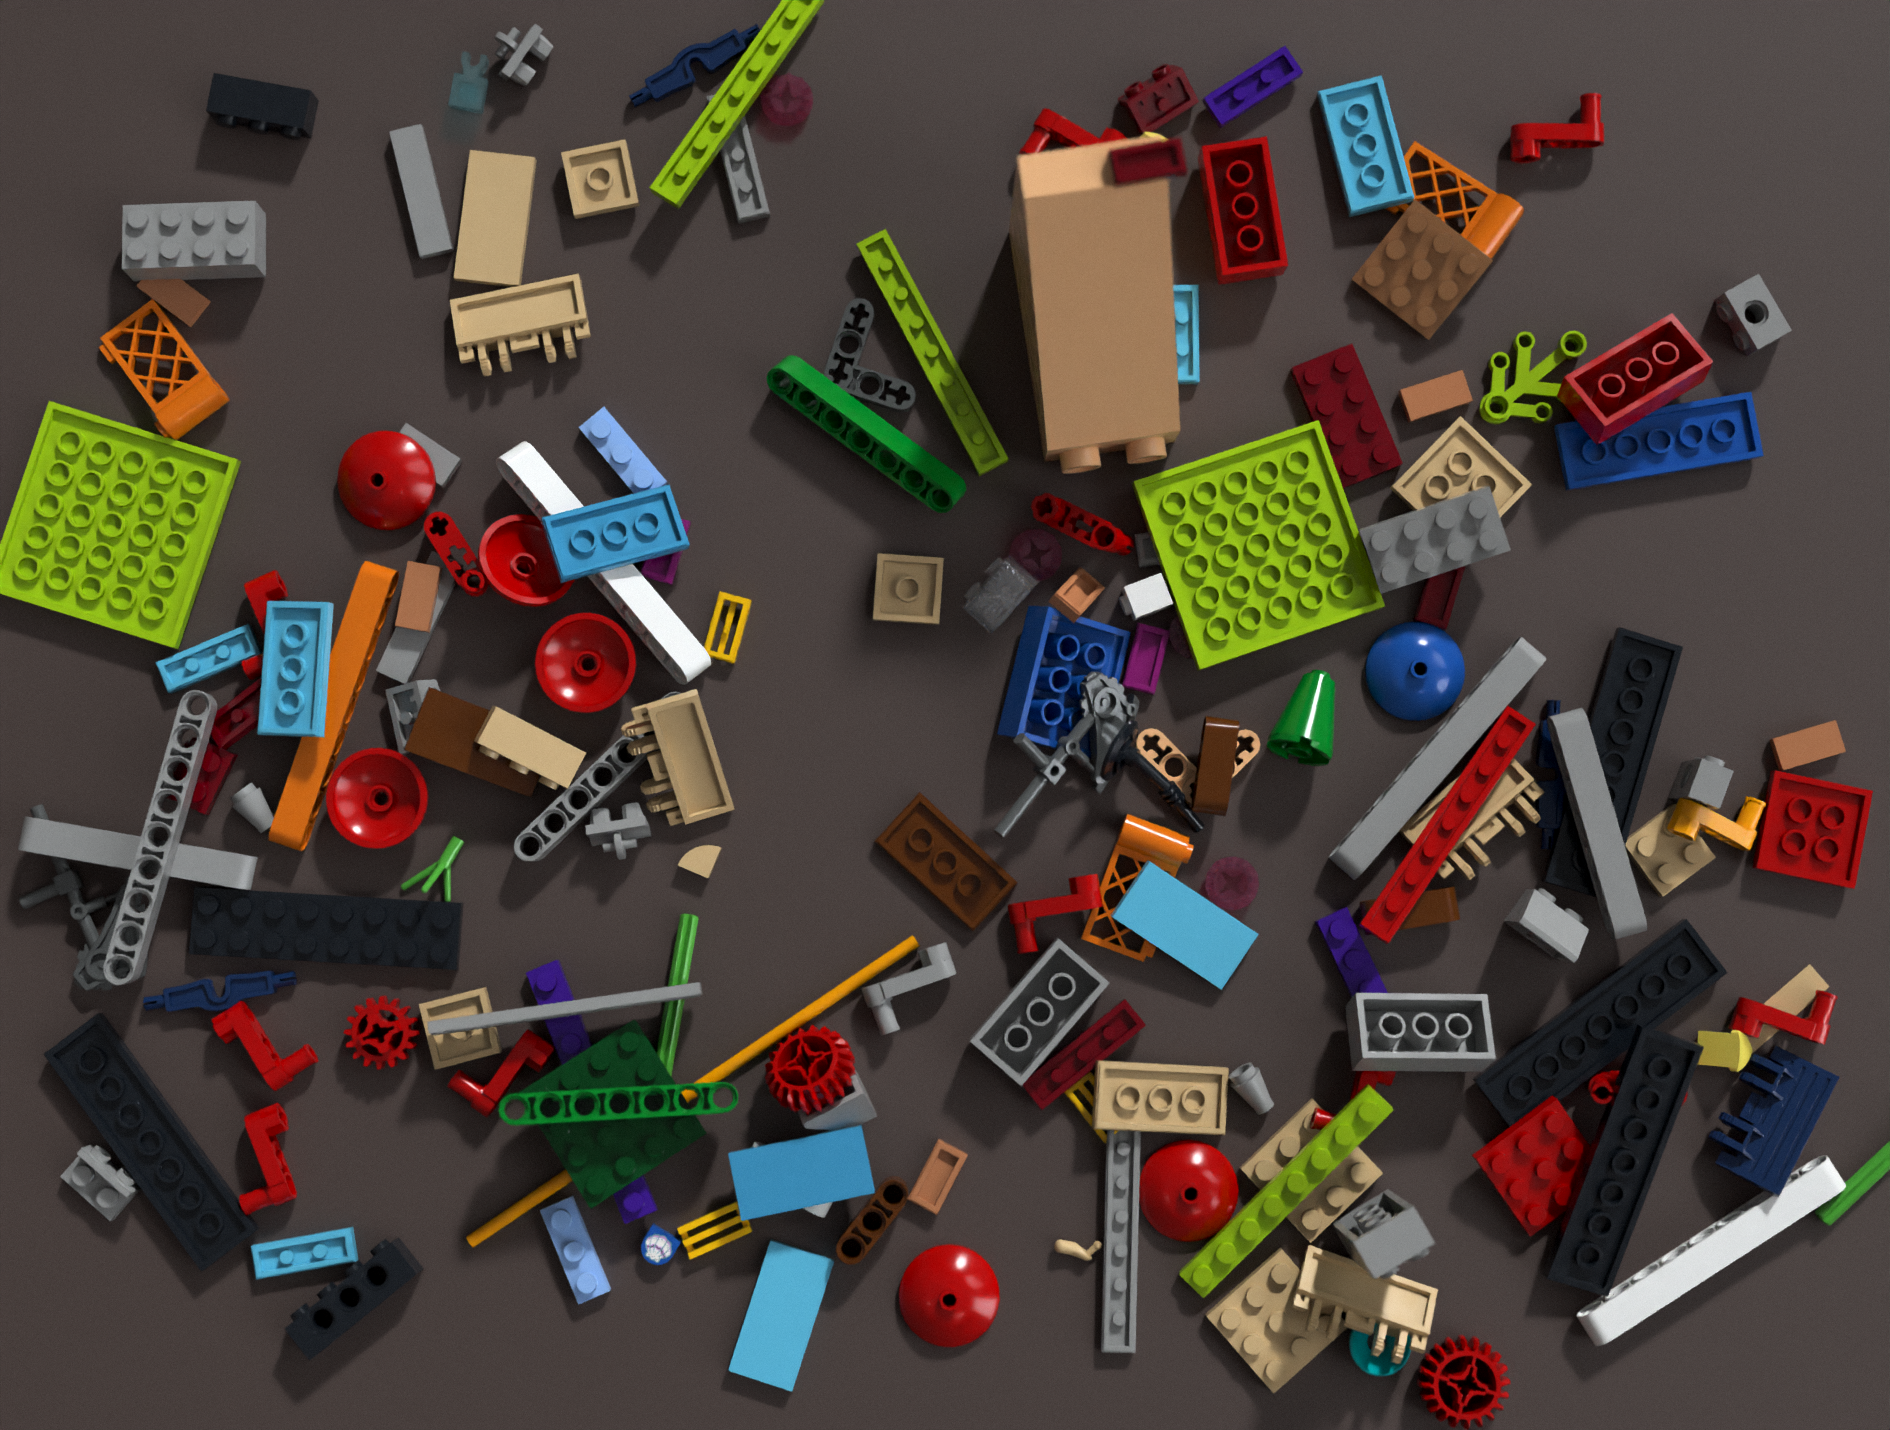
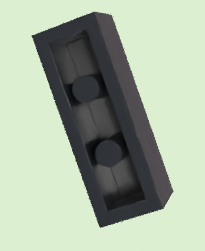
(262, 106)

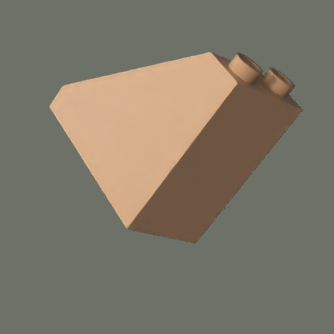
(1096, 306)

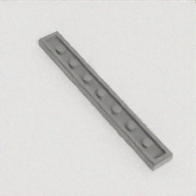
(565, 1009)
(1120, 1242)

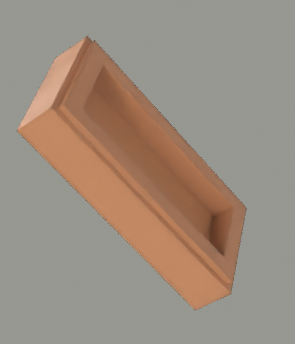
(176, 297)
(1435, 396)
(1076, 594)
(418, 596)
(1807, 745)
(937, 1176)

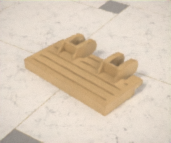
(520, 316)
(684, 761)
(1484, 823)
(1341, 1285)

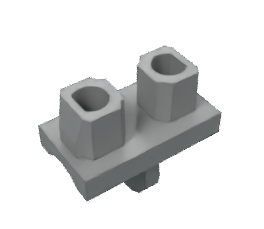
(532, 43)
(618, 834)

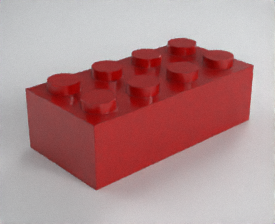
(1242, 210)
(1634, 378)

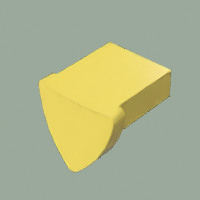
(1724, 1049)

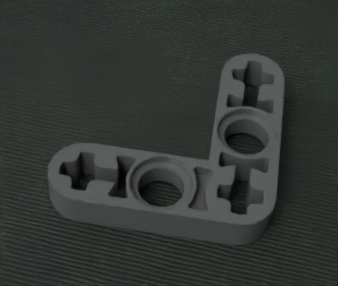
(856, 373)

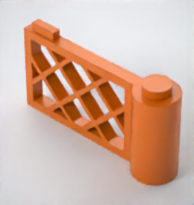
(1491, 220)
(183, 406)
(1142, 842)

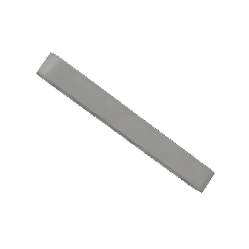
(1437, 758)
(148, 849)

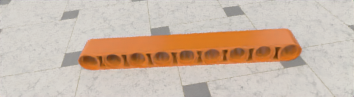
(347, 672)

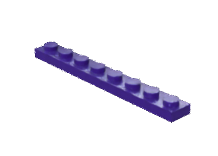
(571, 1039)

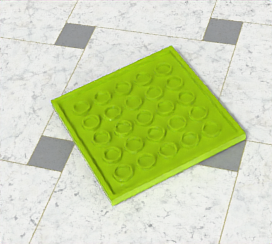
(114, 524)
(1258, 545)

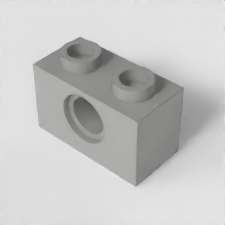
(1754, 297)
(1702, 781)

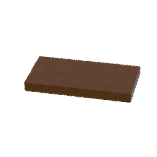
(446, 735)
(946, 861)

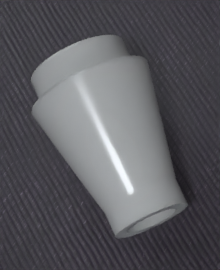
(253, 807)
(1251, 1087)

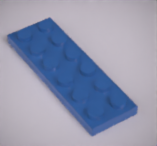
(1663, 442)

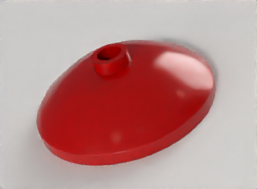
(406, 475)
(520, 543)
(566, 649)
(354, 794)
(1174, 1170)
(942, 1272)

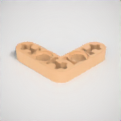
(1189, 770)

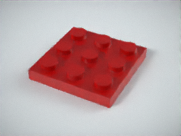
(1812, 829)
(1536, 1164)

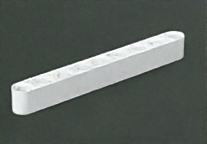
(621, 586)
(1710, 1251)

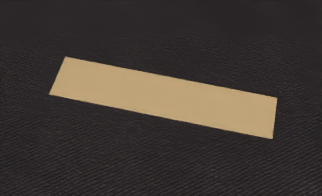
(1791, 999)

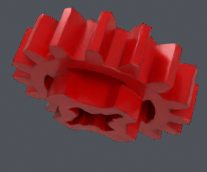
(376, 1020)

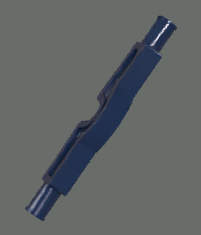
(679, 74)
(1551, 802)
(203, 993)

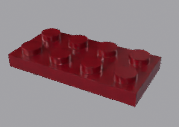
(1348, 413)

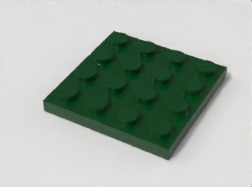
(614, 1152)

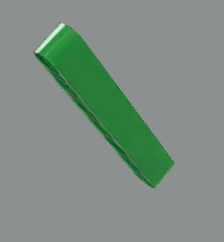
(866, 434)
(602, 1098)

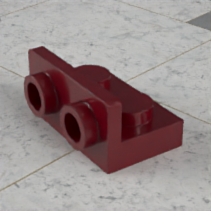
(1158, 98)
(211, 777)

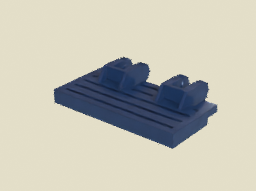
(1779, 1121)

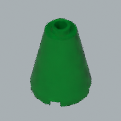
(1307, 722)

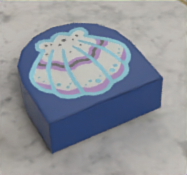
(659, 1245)

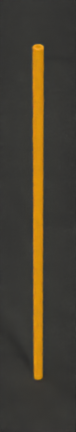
(715, 1075)

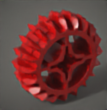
(810, 1069)
(1461, 1395)

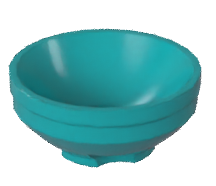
(1371, 1364)

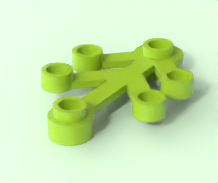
(1526, 381)

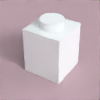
(1145, 597)

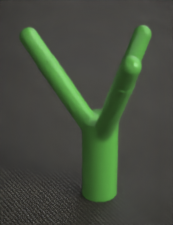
(443, 864)

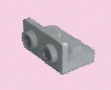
(404, 705)
(101, 1181)

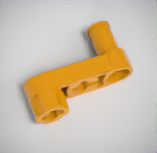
(1692, 816)

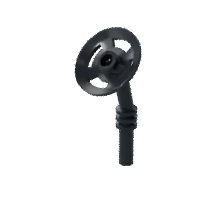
(1125, 753)

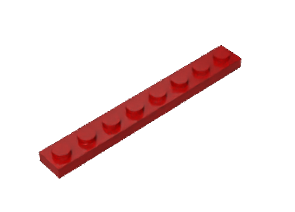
(1447, 825)

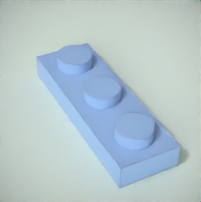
(621, 452)
(575, 1250)

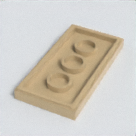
(495, 218)
(1160, 1097)

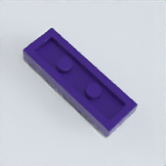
(1252, 86)
(1350, 953)

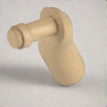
(1076, 1250)

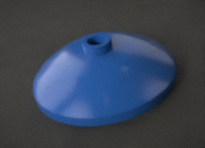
(1392, 674)

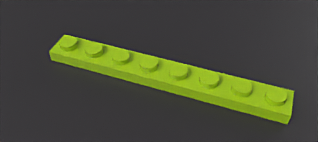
(733, 100)
(932, 352)
(1285, 1191)

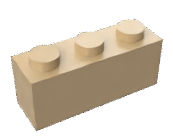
(529, 748)

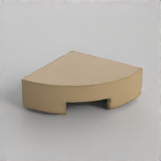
(701, 859)

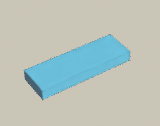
(1187, 332)
(208, 658)
(304, 1253)

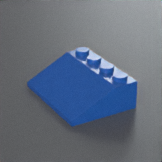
(1049, 670)

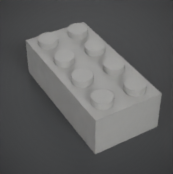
(194, 240)
(1435, 539)
(1039, 1011)
(1420, 1032)
(1383, 1234)

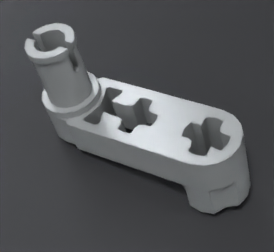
(936, 966)

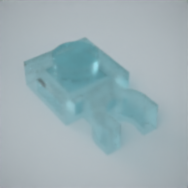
(469, 88)

